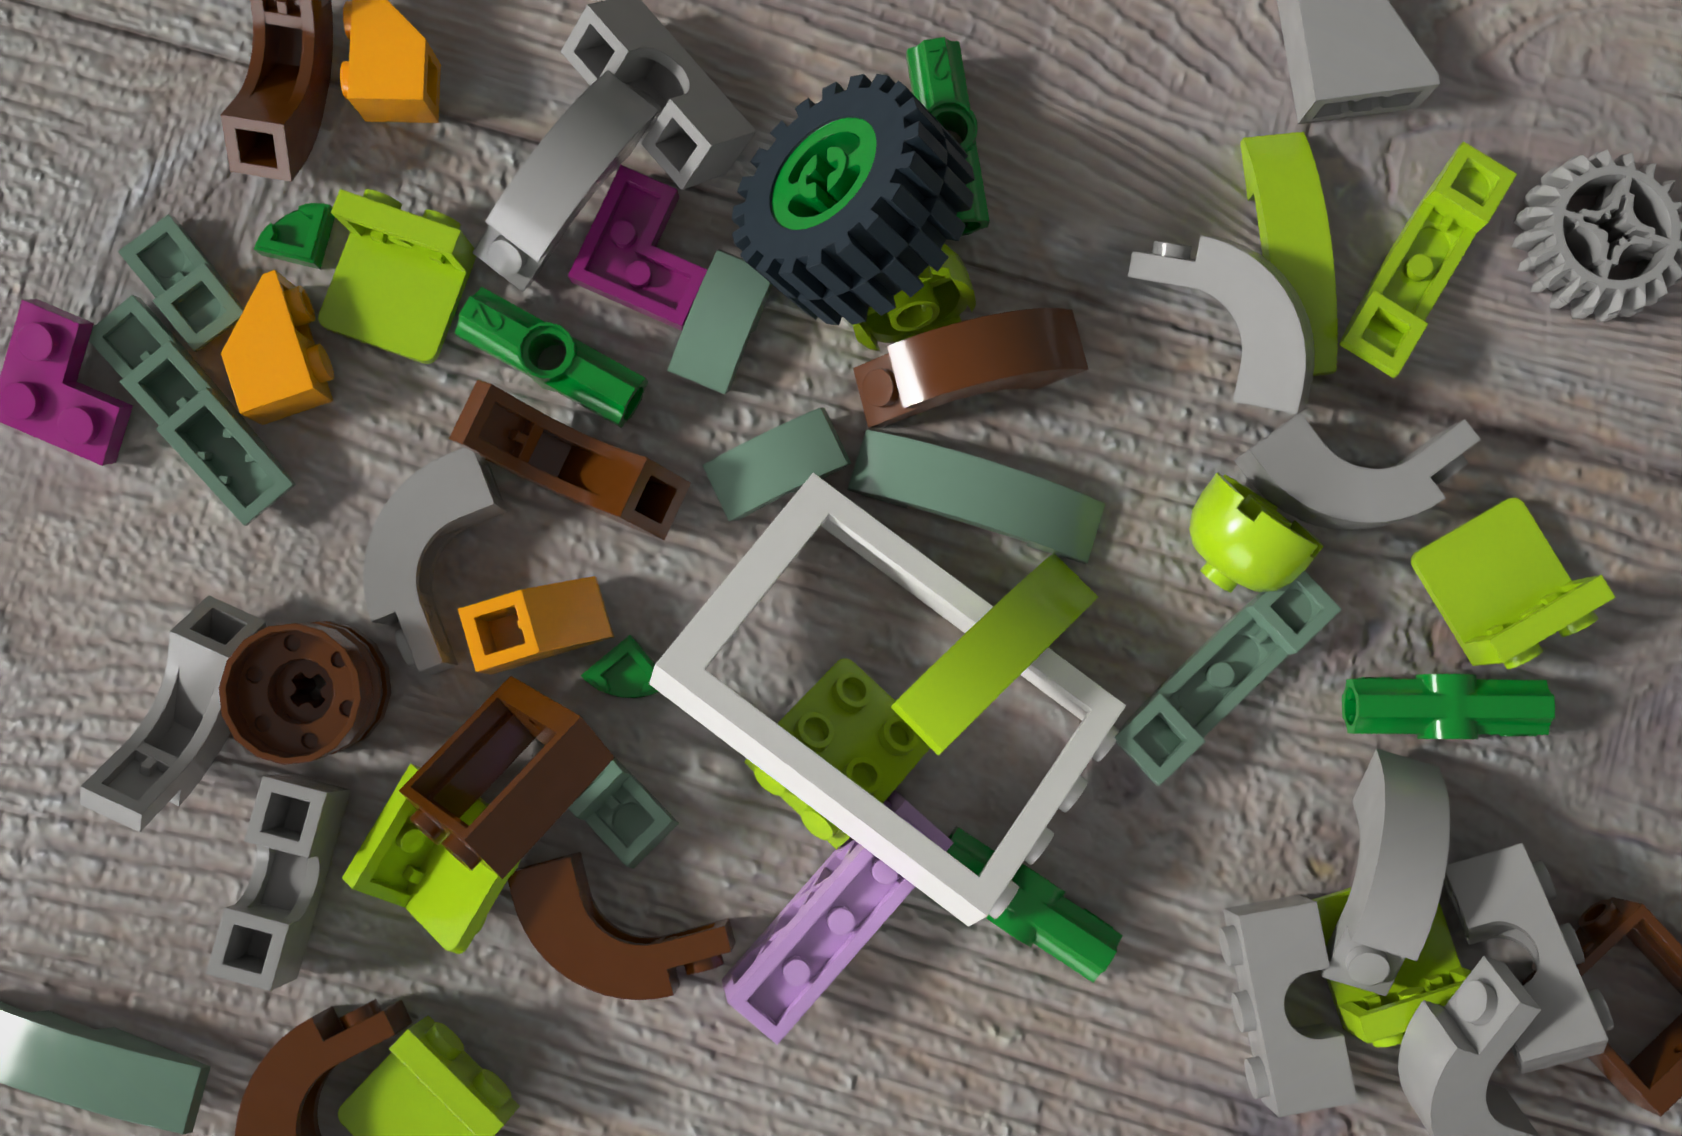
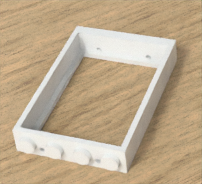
(684, 681)

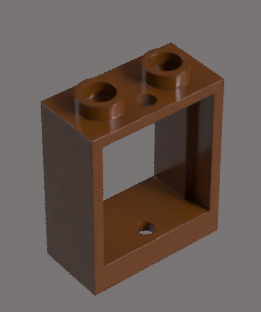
(481, 753)
(1655, 1074)

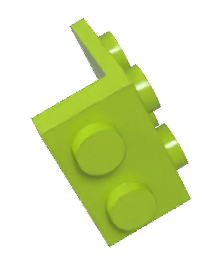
(396, 276)
(1505, 586)
(857, 732)
(415, 873)
(1430, 978)
(428, 1090)

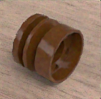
(270, 685)

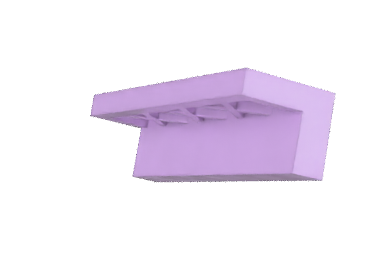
(820, 931)

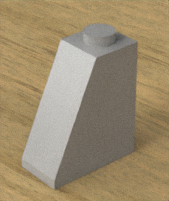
(1352, 59)

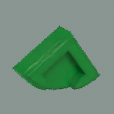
(299, 236)
(623, 671)

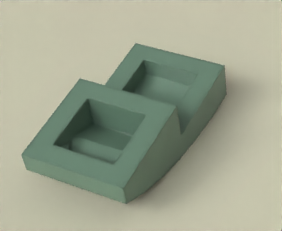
(183, 282)
(720, 323)
(776, 463)
(623, 814)

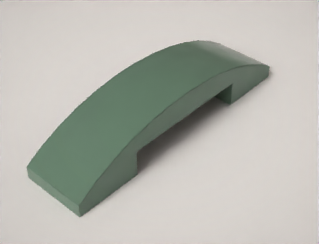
(977, 493)
(1223, 674)

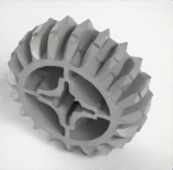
(1576, 250)

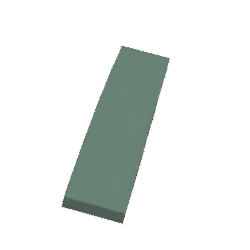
(190, 410)
(100, 1070)

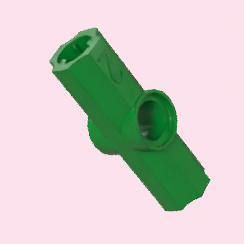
(941, 86)
(521, 337)
(1447, 706)
(1043, 914)

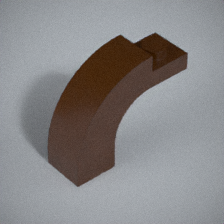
(285, 91)
(970, 359)
(569, 462)
(591, 951)
(290, 1078)

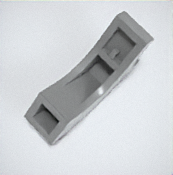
(562, 177)
(1267, 310)
(1322, 489)
(408, 541)
(183, 725)
(1398, 872)
(1456, 1048)

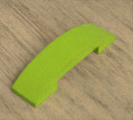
(1296, 230)
(1424, 258)
(993, 653)

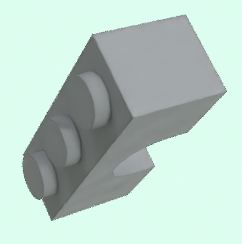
(696, 124)
(1509, 899)
(270, 925)
(1290, 1065)

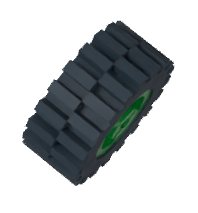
(853, 200)

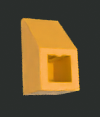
(389, 67)
(273, 354)
(535, 624)

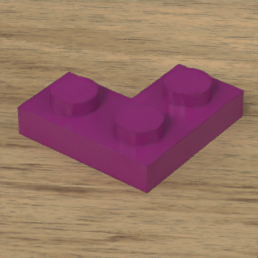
(623, 256)
(42, 387)

